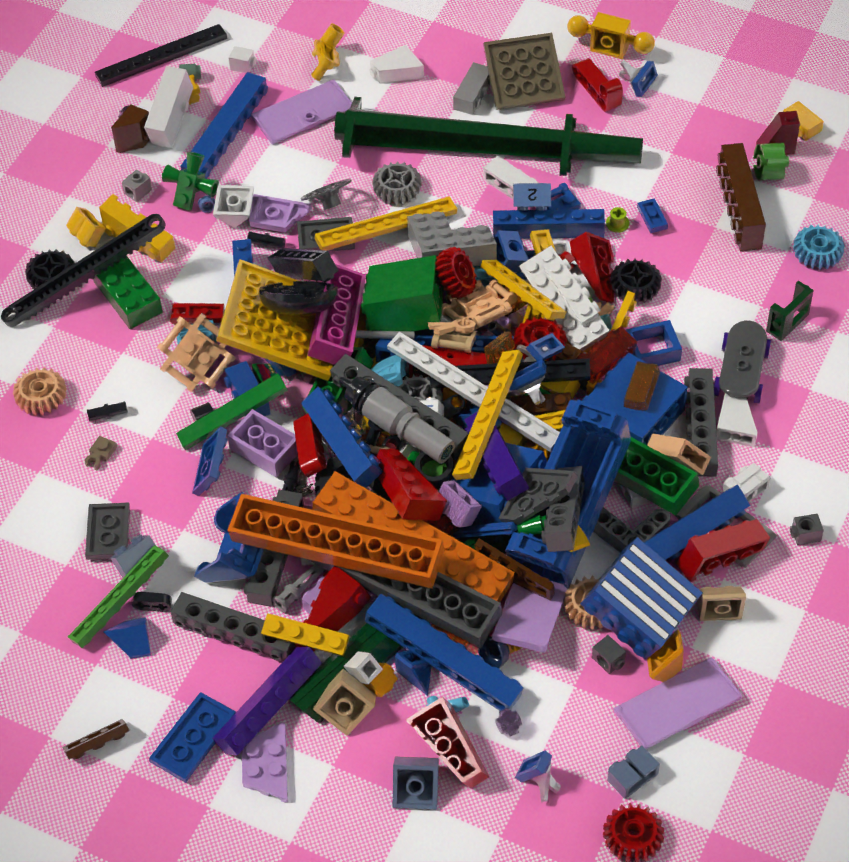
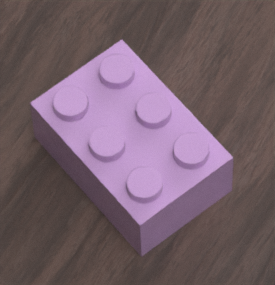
(263, 443)

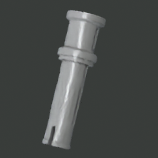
(292, 592)

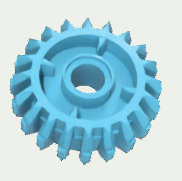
(818, 247)

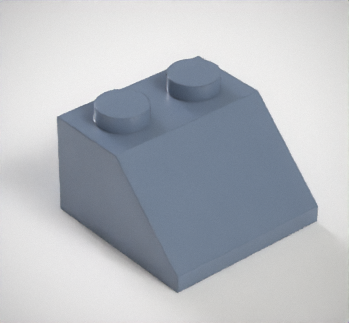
(415, 782)

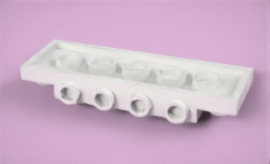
(553, 279)

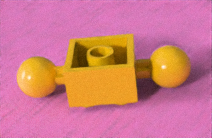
(610, 35)

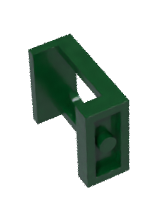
(781, 319)

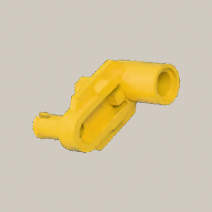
(326, 50)

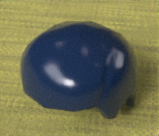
(494, 652)

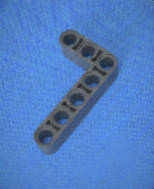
(613, 526)

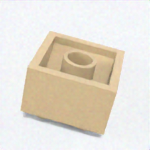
(721, 603)
(345, 702)

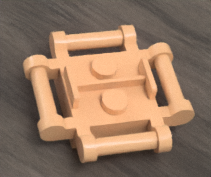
(481, 305)
(195, 353)

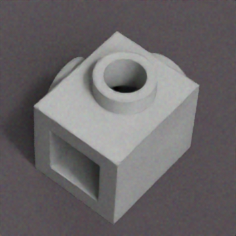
(136, 185)

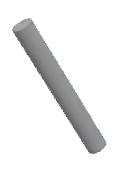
(382, 334)

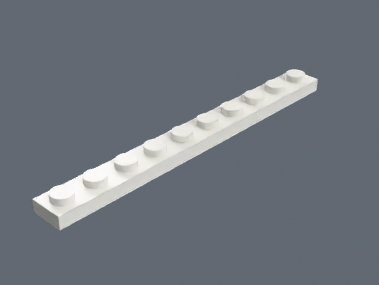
(472, 389)

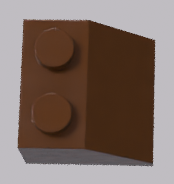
(129, 129)

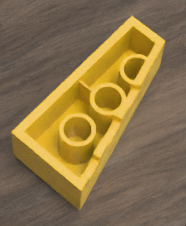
(119, 217)

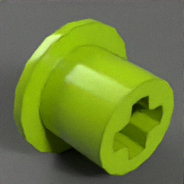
(617, 221)

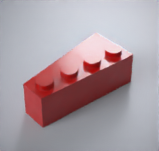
(408, 489)

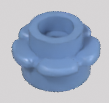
(206, 208)

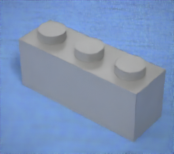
(472, 89)

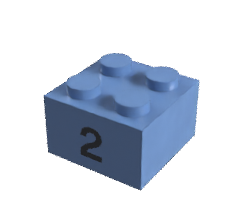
(531, 195)

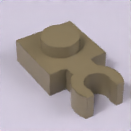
(100, 450)

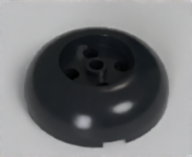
(299, 298)

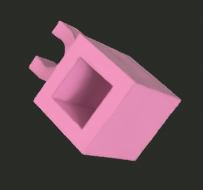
(298, 390)

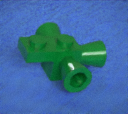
(189, 181)

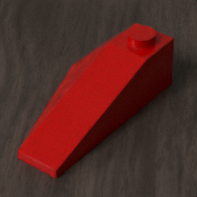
(594, 259)
(337, 601)

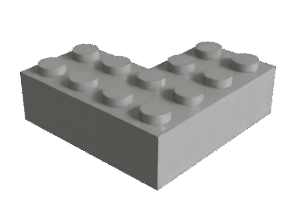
(432, 235)

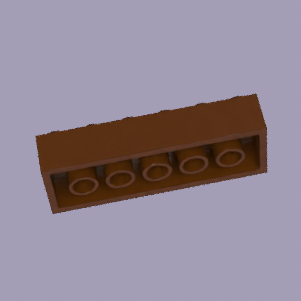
(741, 197)

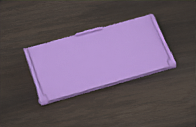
(301, 111)
(529, 618)
(677, 703)

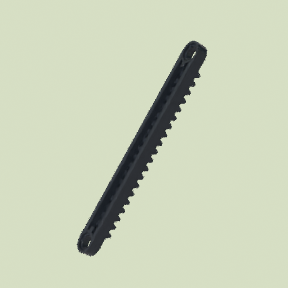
(83, 270)

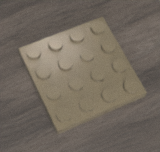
(524, 71)

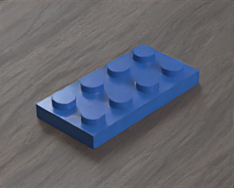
(191, 737)

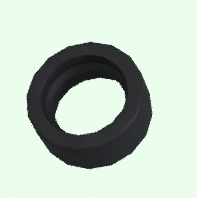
(436, 481)

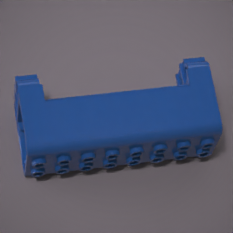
(598, 443)

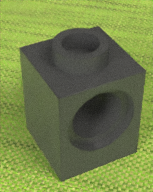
(813, 531)
(609, 654)

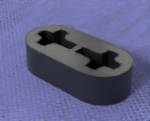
(152, 601)

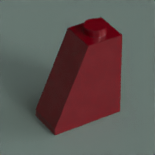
(782, 129)

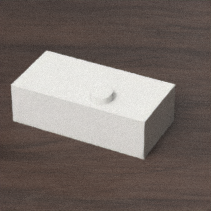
(169, 107)

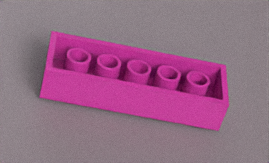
(337, 326)

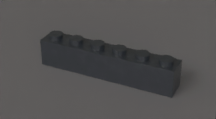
(304, 264)

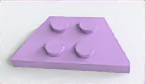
(276, 213)
(266, 763)

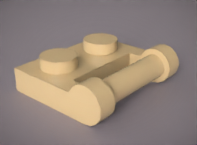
(455, 340)

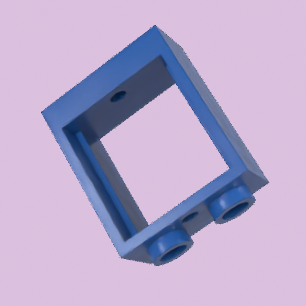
(660, 357)

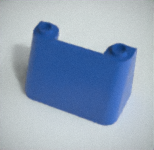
(234, 559)

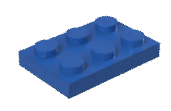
(209, 461)

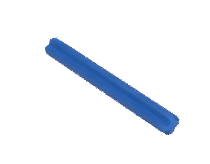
(485, 530)

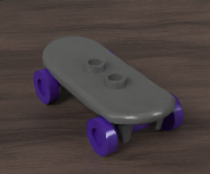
(743, 360)

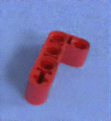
(604, 92)
(309, 446)

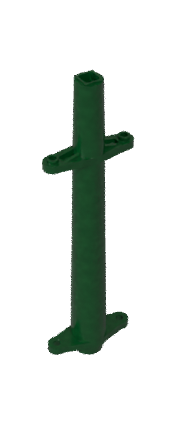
(458, 135)

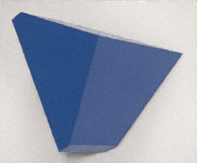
(131, 637)
(413, 670)

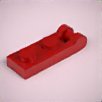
(212, 311)

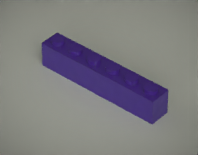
(500, 464)
(267, 700)

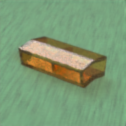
(641, 386)

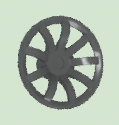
(329, 197)

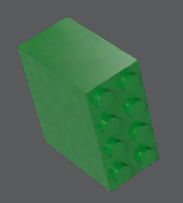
(402, 295)

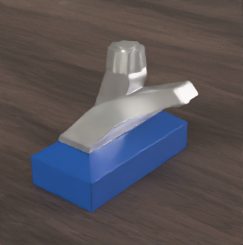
(639, 78)
(542, 348)
(529, 381)
(538, 769)

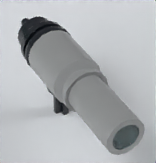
(396, 417)

